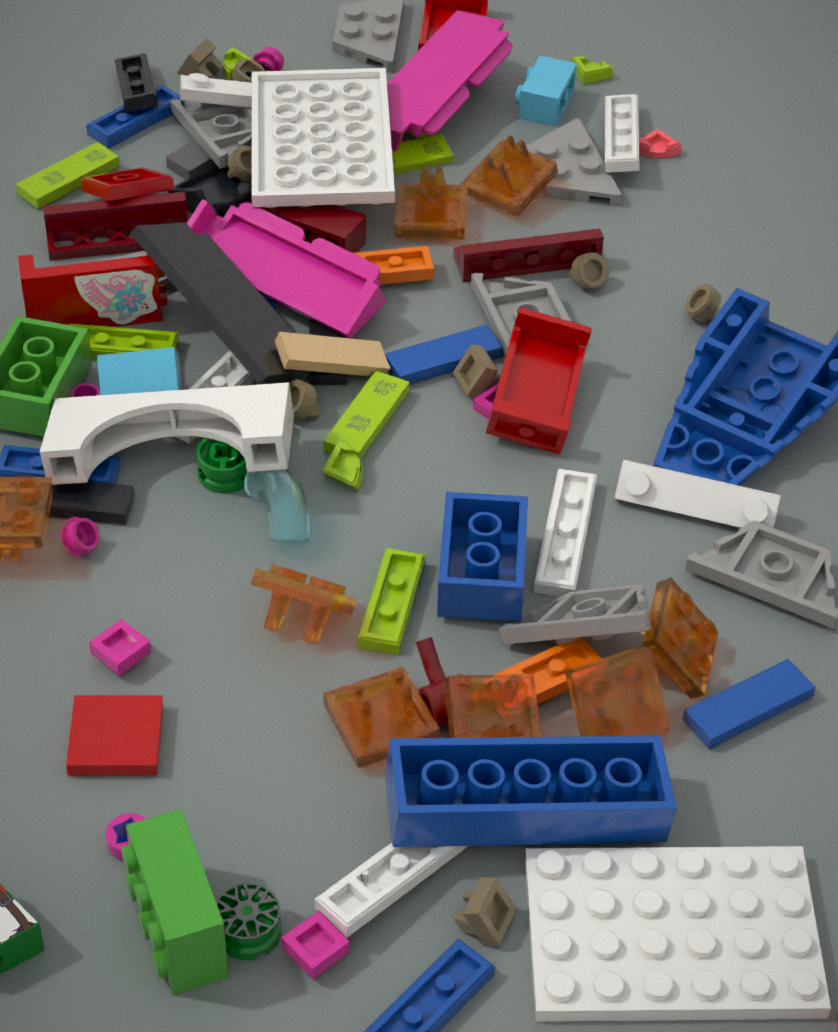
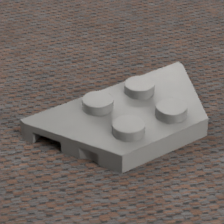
(369, 31)
(216, 128)
(578, 165)
(504, 299)
(773, 569)
(584, 614)

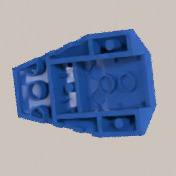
(747, 393)

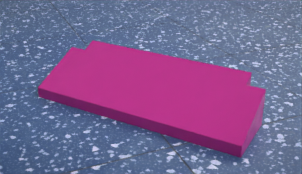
(436, 77)
(305, 277)

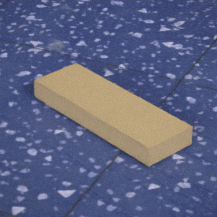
(331, 354)

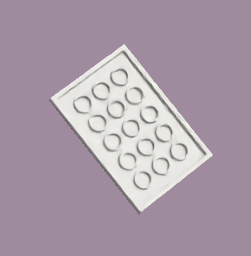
(321, 138)
(673, 934)

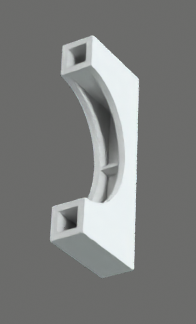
(92, 428)

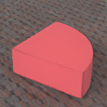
(658, 145)

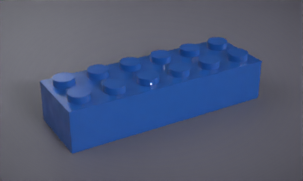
(528, 791)

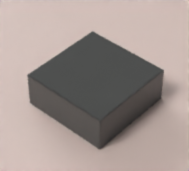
(189, 161)

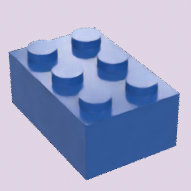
(482, 557)

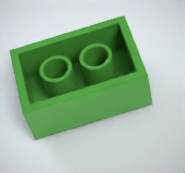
(36, 366)
(175, 902)

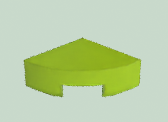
(231, 57)
(590, 71)
(344, 465)

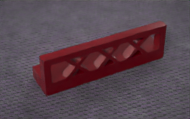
(109, 219)
(526, 254)

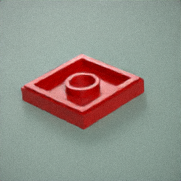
(127, 183)
(115, 735)

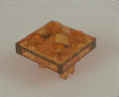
(510, 177)
(431, 208)
(23, 513)
(290, 583)
(680, 638)
(618, 696)
(492, 706)
(377, 711)

